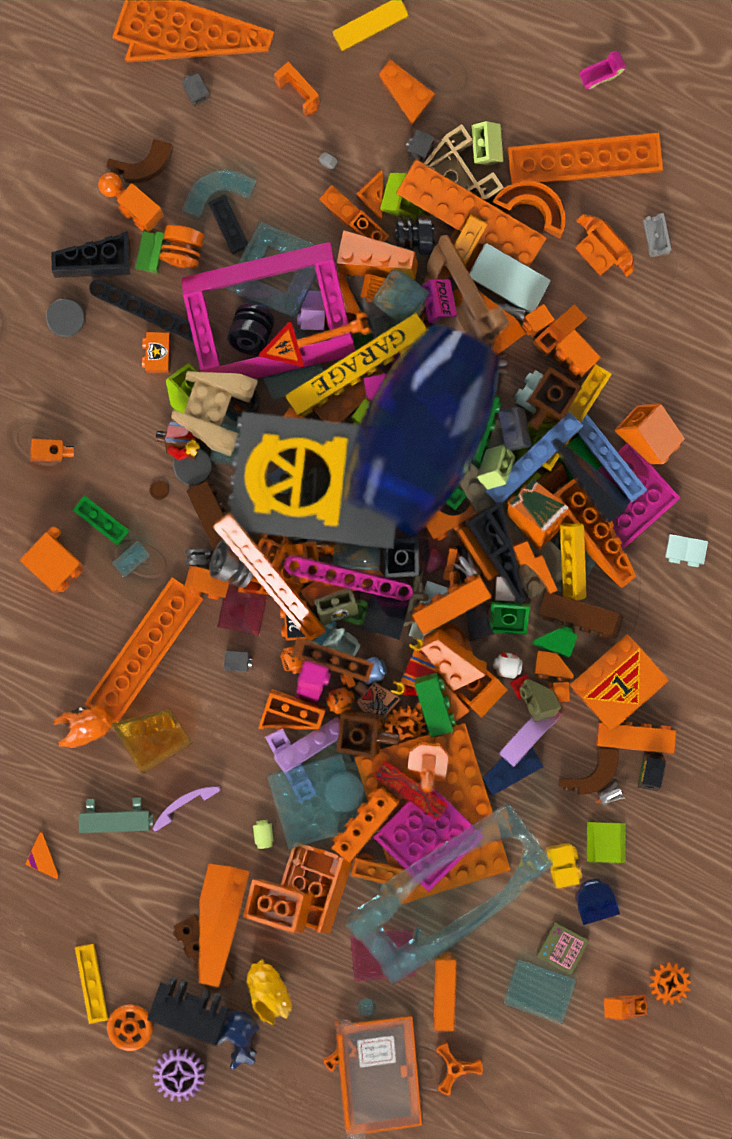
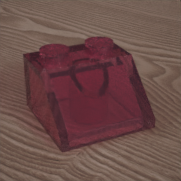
(242, 612)

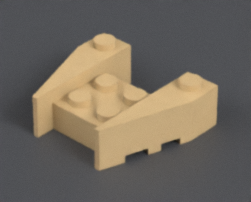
(448, 162)
(209, 404)

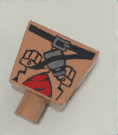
(375, 699)

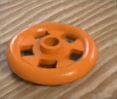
(129, 1044)

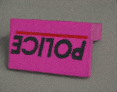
(440, 300)

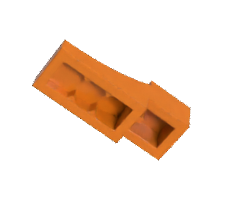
(525, 556)

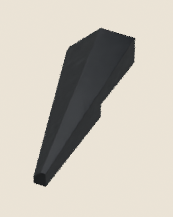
(604, 495)
(491, 533)
(477, 618)

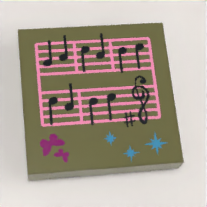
(563, 948)

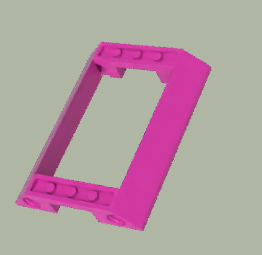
(197, 309)

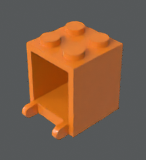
(52, 562)

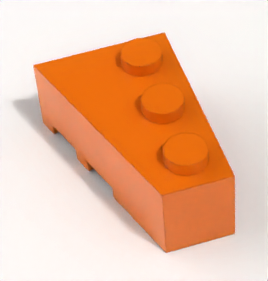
(451, 660)

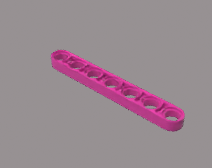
(341, 571)

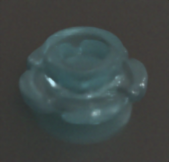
(366, 1007)

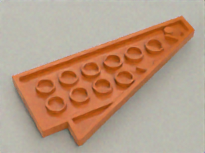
(184, 31)

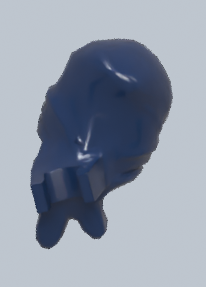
(239, 1031)

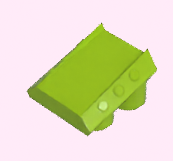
(606, 842)

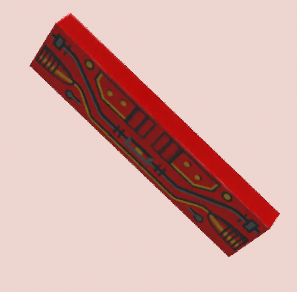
(411, 790)

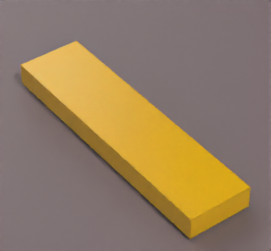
(91, 983)

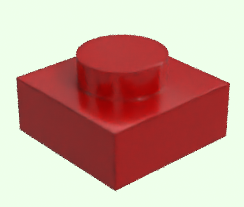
(517, 683)

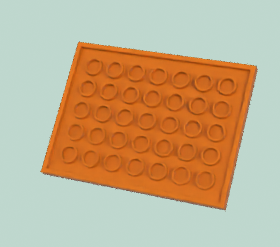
(462, 789)

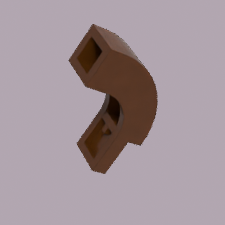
(148, 168)
(605, 769)

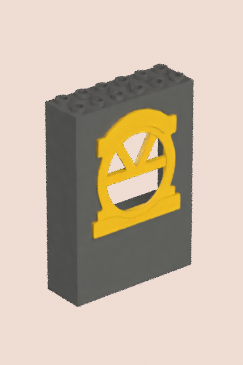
(326, 520)

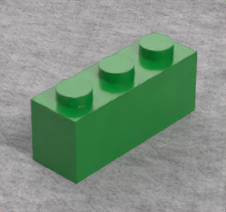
(435, 704)

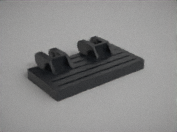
(190, 1014)

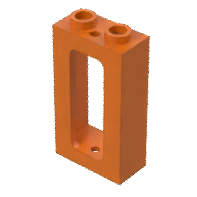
(444, 992)

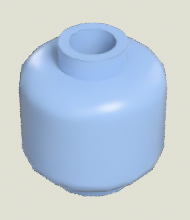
(378, 671)

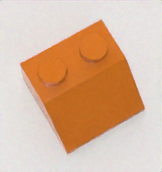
(482, 693)

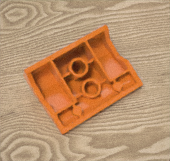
(321, 875)

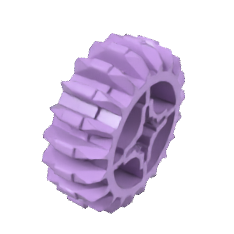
(170, 1075)

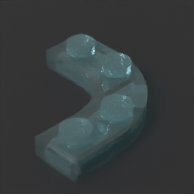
(213, 183)

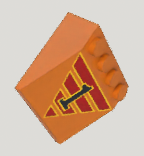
(619, 682)

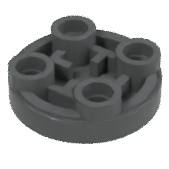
(65, 318)
(193, 471)

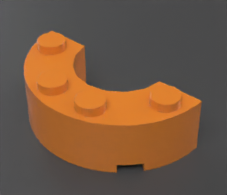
(539, 196)

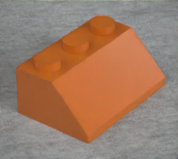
(480, 558)

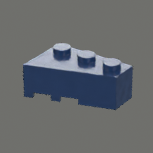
(504, 774)

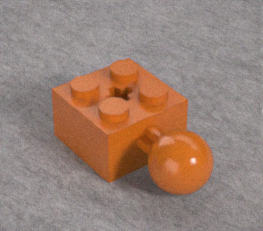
(131, 201)

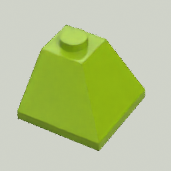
(179, 388)

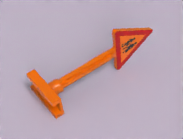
(286, 347)

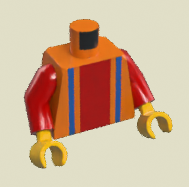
(417, 667)

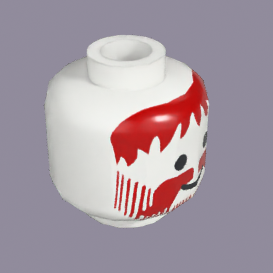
(507, 665)

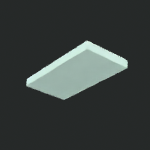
(509, 278)

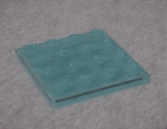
(303, 802)

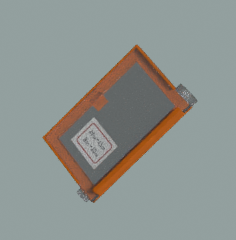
(378, 1075)

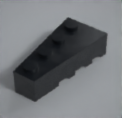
(95, 258)

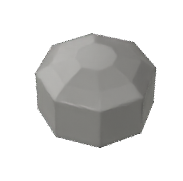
(328, 160)

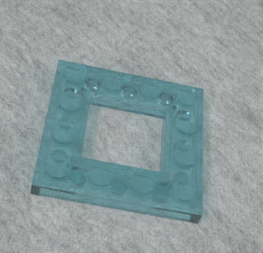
(282, 302)

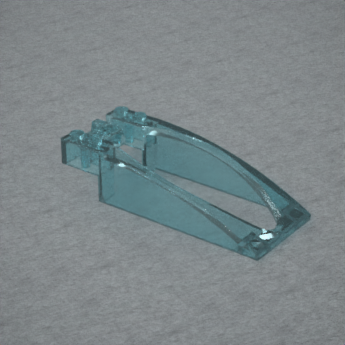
(400, 962)

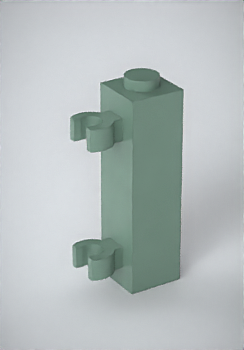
(115, 821)

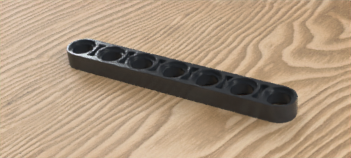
(140, 310)

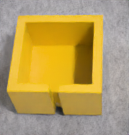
(564, 869)

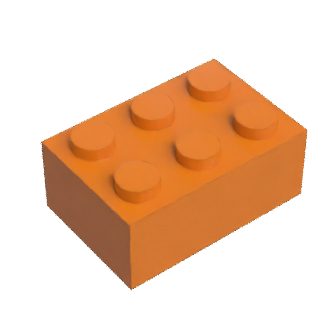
(575, 355)
(278, 906)

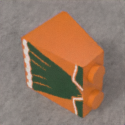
(537, 513)

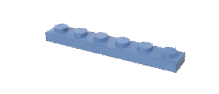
(536, 457)
(610, 460)

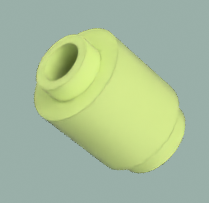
(263, 834)

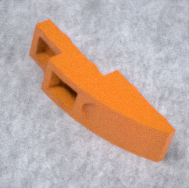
(351, 216)

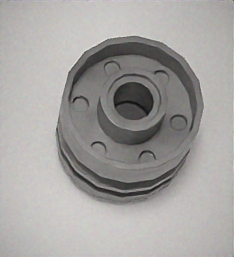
(228, 566)

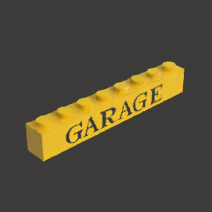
(355, 366)

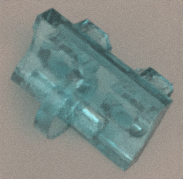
(131, 559)

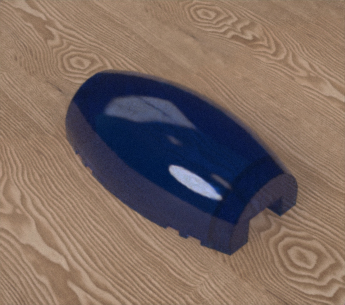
(423, 427)

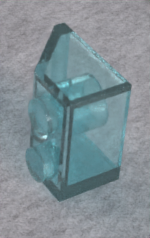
(400, 296)

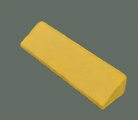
(370, 24)
(573, 561)

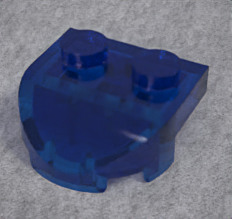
(596, 901)

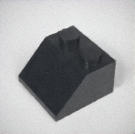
(407, 557)

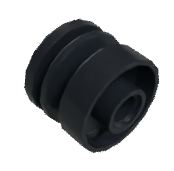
(416, 235)
(250, 329)

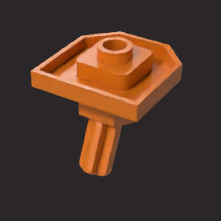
(427, 763)

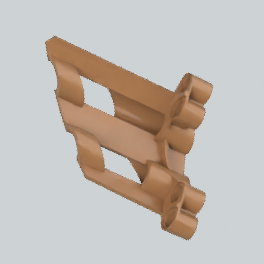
(473, 314)

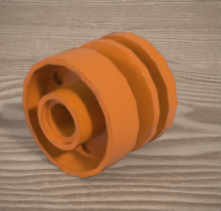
(181, 251)

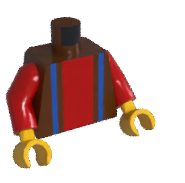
(179, 441)

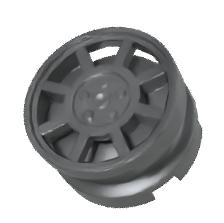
(198, 560)

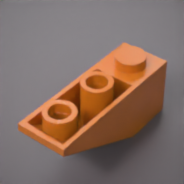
(558, 330)

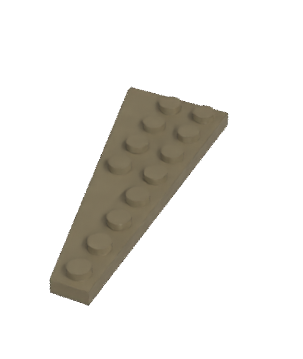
(530, 581)

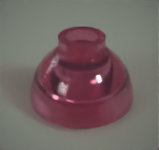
(435, 561)

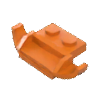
(604, 246)

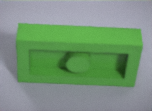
(149, 252)

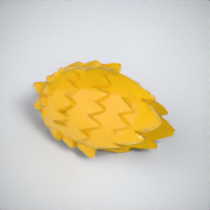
(268, 992)

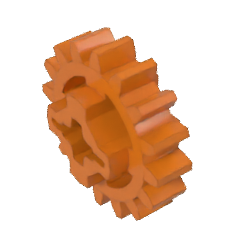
(403, 718)
(672, 974)

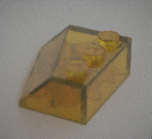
(152, 738)

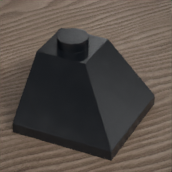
(385, 616)

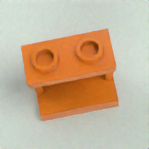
(288, 73)

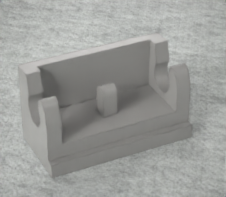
(657, 235)

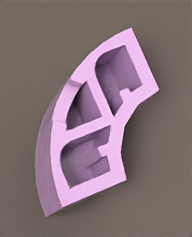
(312, 312)

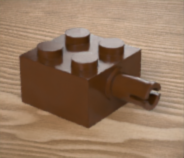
(551, 397)
(363, 733)

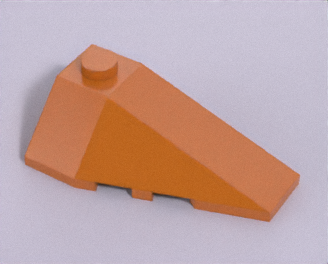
(509, 334)

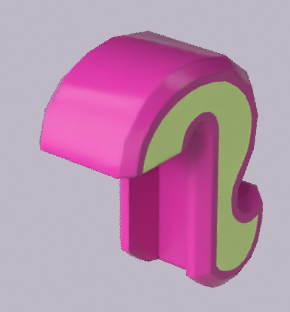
(603, 70)

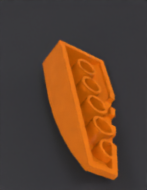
(599, 535)
(219, 913)

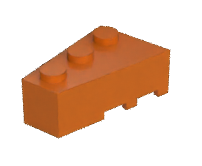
(291, 712)

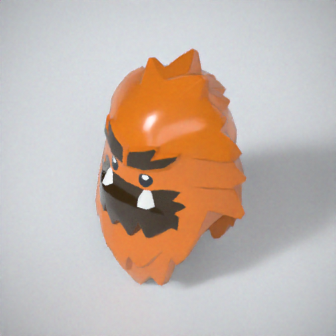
(85, 725)

